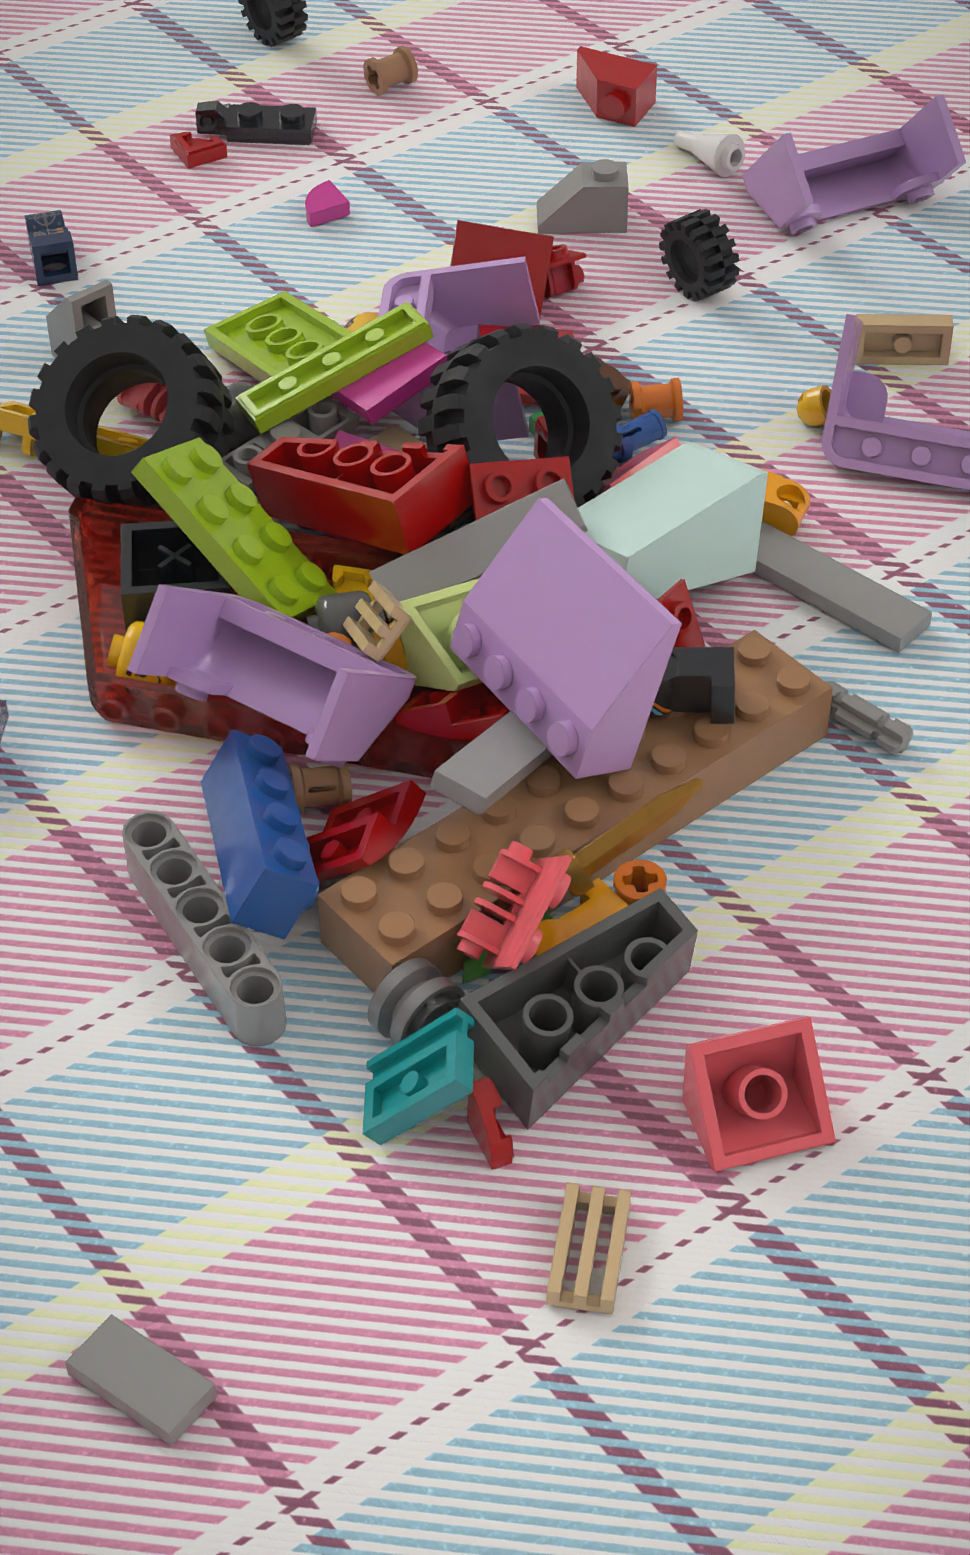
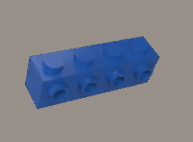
(258, 835)

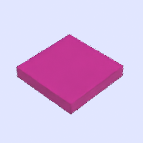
(391, 384)

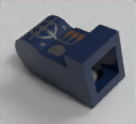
(50, 244)

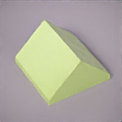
(429, 637)

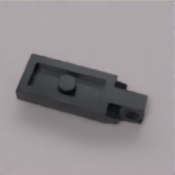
(257, 122)

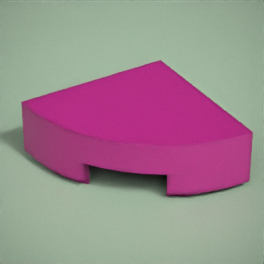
(325, 204)

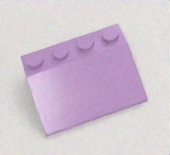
(567, 642)

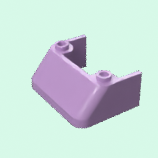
(857, 173)
(454, 304)
(867, 441)
(273, 666)

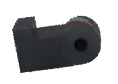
(698, 682)

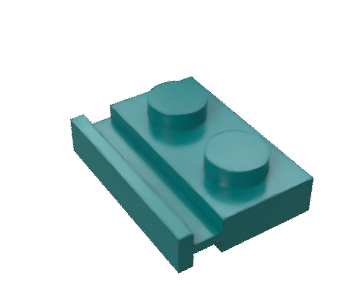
(419, 1077)

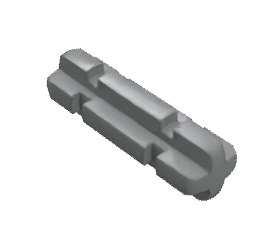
(869, 720)

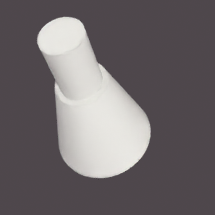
(718, 151)

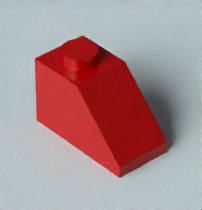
(616, 85)

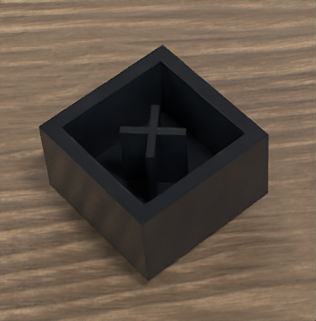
(161, 555)

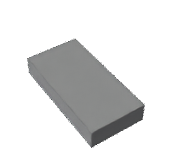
(141, 1379)

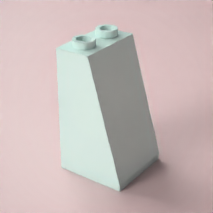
(682, 519)

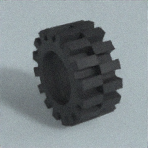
(275, 19)
(699, 255)

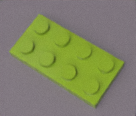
(273, 335)
(232, 528)

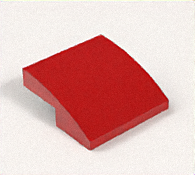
(489, 243)
(452, 713)
(364, 830)

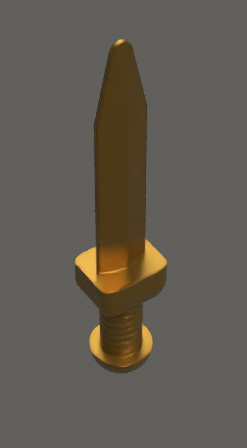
(625, 835)

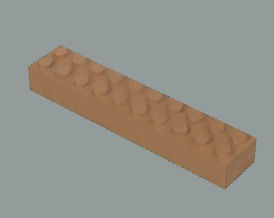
(427, 885)

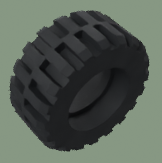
(97, 370)
(559, 379)

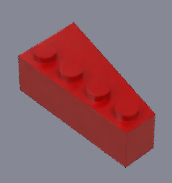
(363, 491)

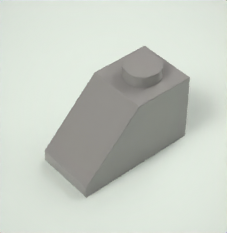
(587, 200)
(78, 311)

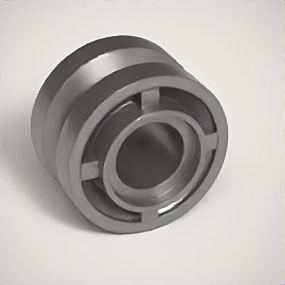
(411, 999)

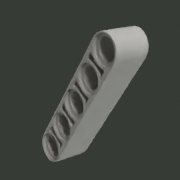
(198, 923)

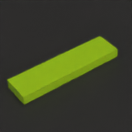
(334, 367)

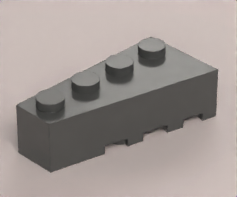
(575, 1001)

